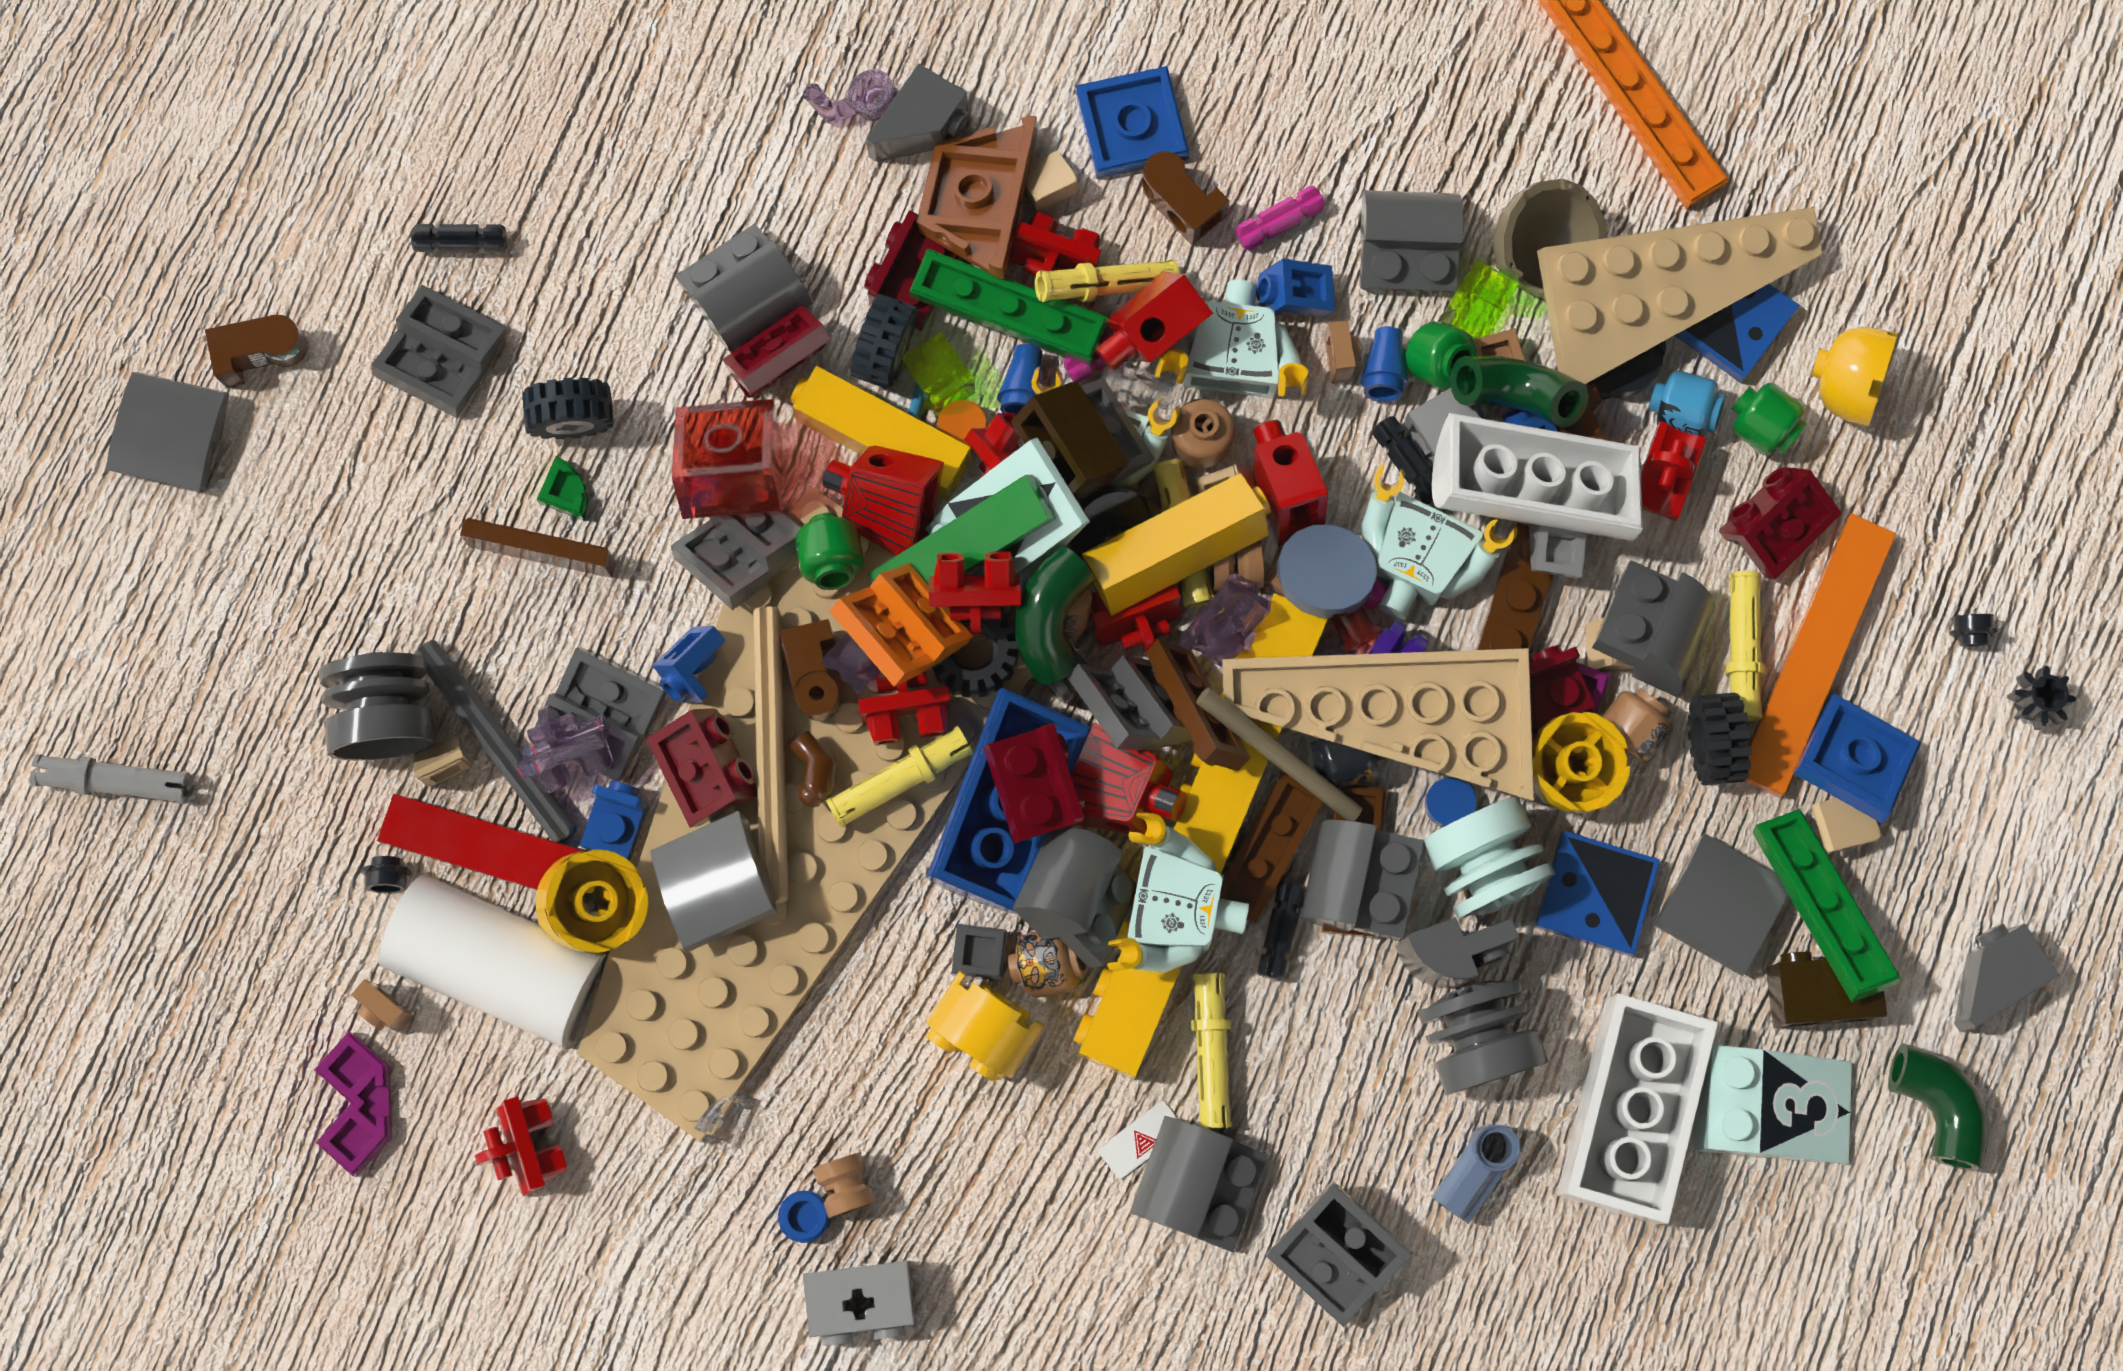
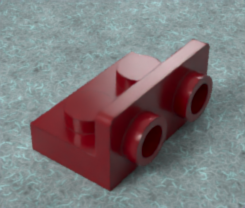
(901, 265)
(776, 351)
(1781, 519)
(1556, 686)
(702, 765)
(1035, 782)

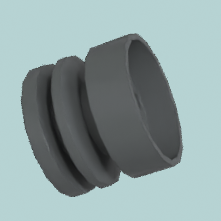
(376, 700)
(1482, 1035)

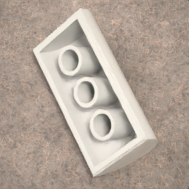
(1538, 477)
(488, 959)

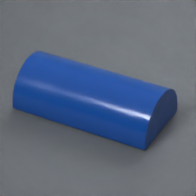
(977, 848)

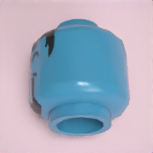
(1688, 403)

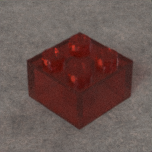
(727, 459)

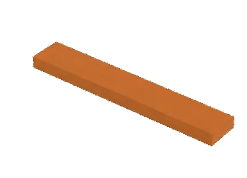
(1638, 98)
(1816, 653)

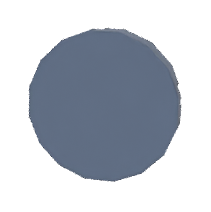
(1326, 570)

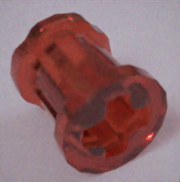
(1355, 629)

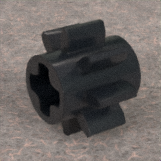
(2033, 707)

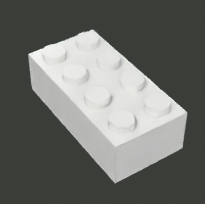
(1637, 1109)

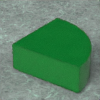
(564, 490)

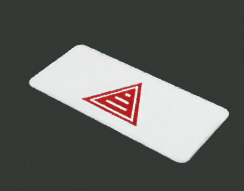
(1135, 1142)

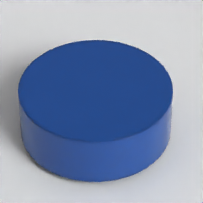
(1449, 801)
(803, 1216)

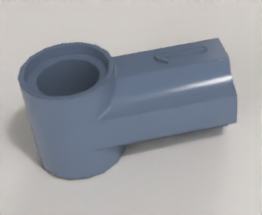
(1473, 1175)

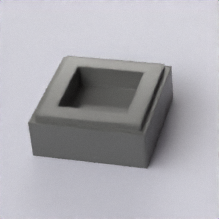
(979, 952)

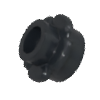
(1974, 629)
(386, 875)

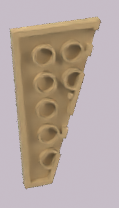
(1642, 288)
(1426, 709)

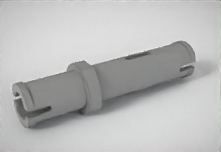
(92, 776)

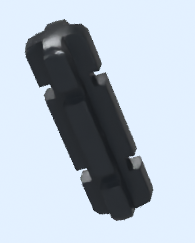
(459, 238)
(1406, 456)
(1281, 930)

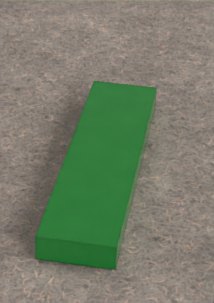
(1008, 307)
(982, 529)
(1826, 905)

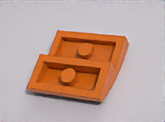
(898, 626)

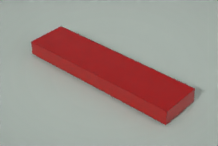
(469, 842)

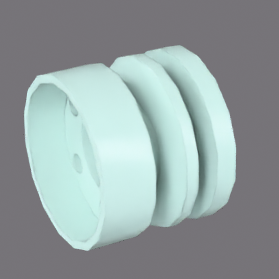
(1488, 858)

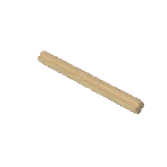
(770, 748)

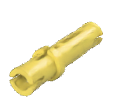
(1089, 281)
(1173, 491)
(1745, 641)
(900, 776)
(1212, 1054)

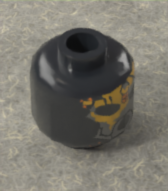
(1344, 764)

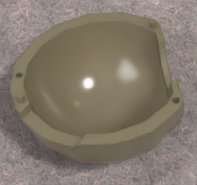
(1539, 218)

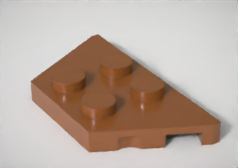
(978, 193)

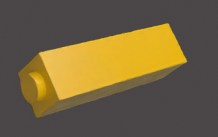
(863, 420)
(1178, 543)

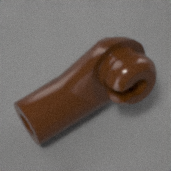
(819, 773)

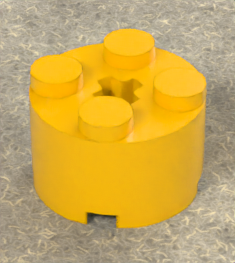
(566, 916)
(983, 1027)

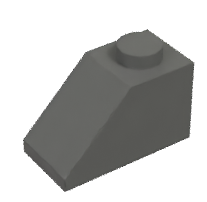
(919, 116)
(2000, 974)

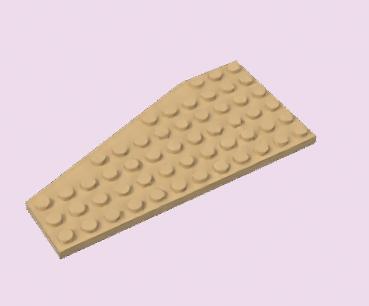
(700, 1021)

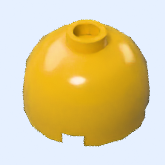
(1854, 372)
(1579, 762)

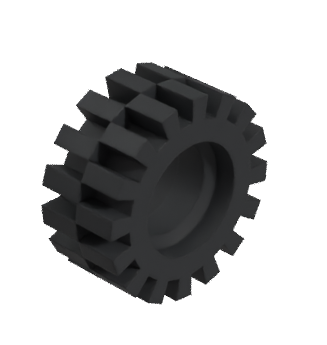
(990, 675)
(1719, 738)

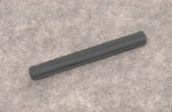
(494, 741)

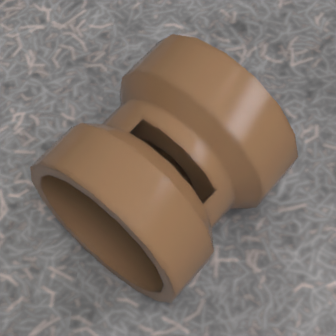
(1247, 564)
(844, 1185)

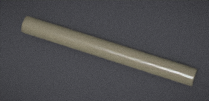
(1279, 755)

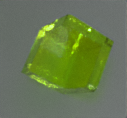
(1480, 300)
(939, 373)

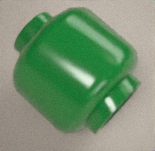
(1435, 350)
(1768, 418)
(829, 551)

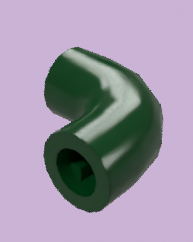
(1519, 386)
(1043, 615)
(1952, 1099)

